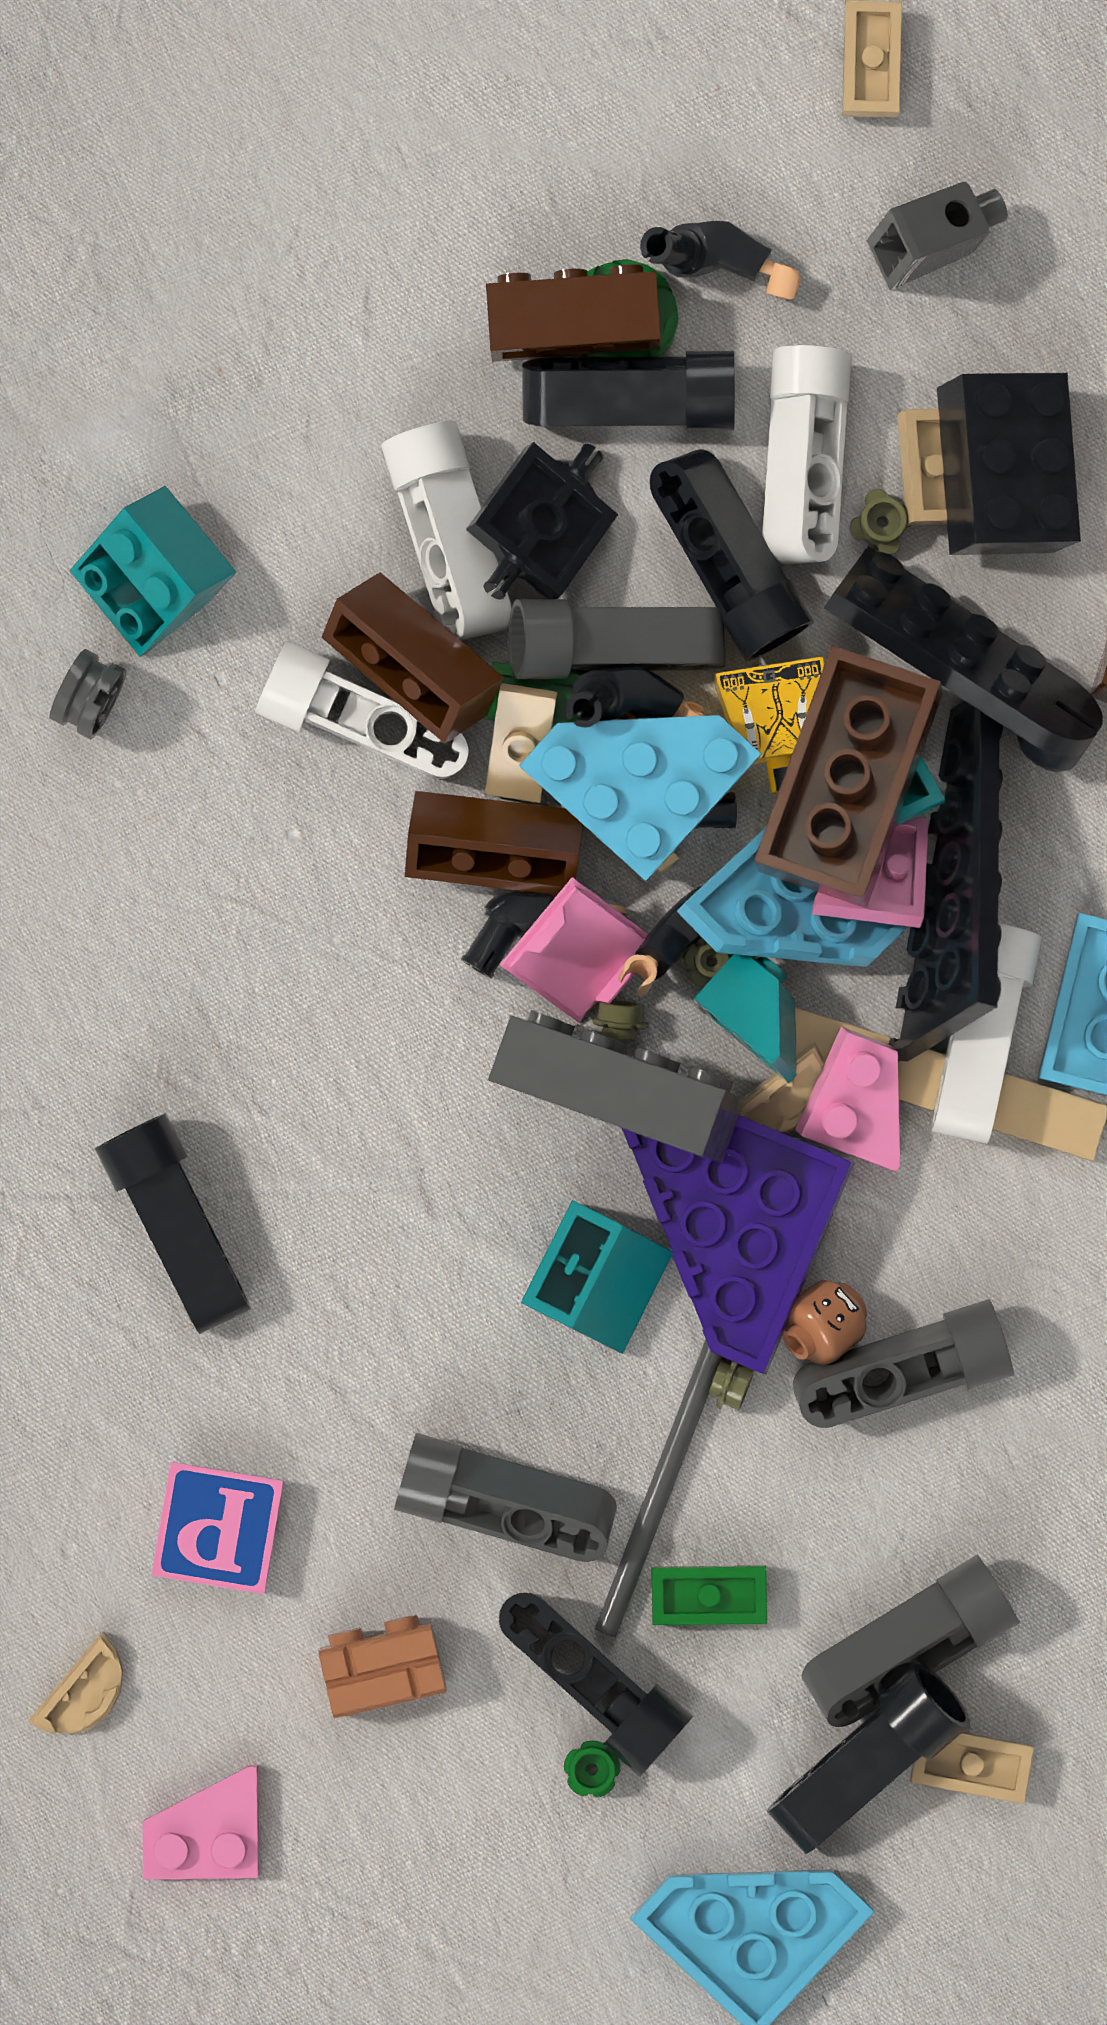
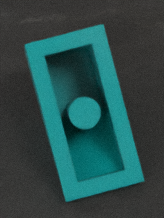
(755, 1010)

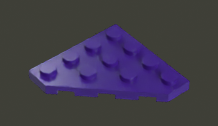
(743, 1229)

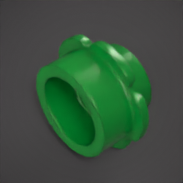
(591, 1753)

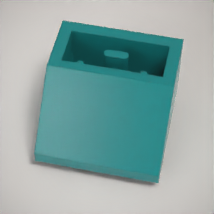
(152, 570)
(597, 1277)

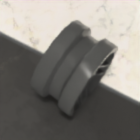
(87, 694)

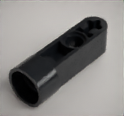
(631, 391)
(728, 553)
(150, 1171)
(914, 1720)
(638, 1721)

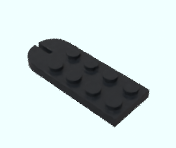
(971, 658)

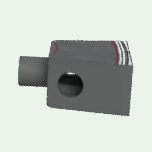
(933, 231)

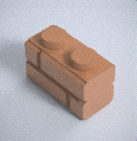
(382, 1667)

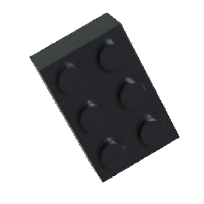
(1008, 463)

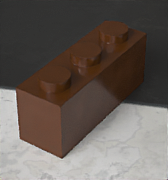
(573, 314)
(412, 657)
(492, 843)

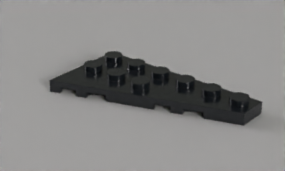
(960, 932)

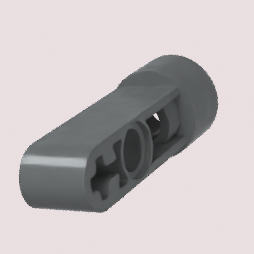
(553, 638)
(965, 1347)
(505, 1500)
(928, 1629)

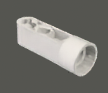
(806, 452)
(439, 504)
(305, 692)
(980, 1051)

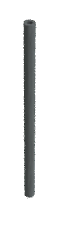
(658, 1492)

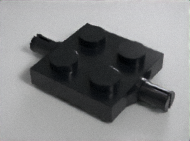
(542, 521)

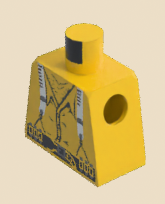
(770, 708)

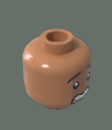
(825, 1322)

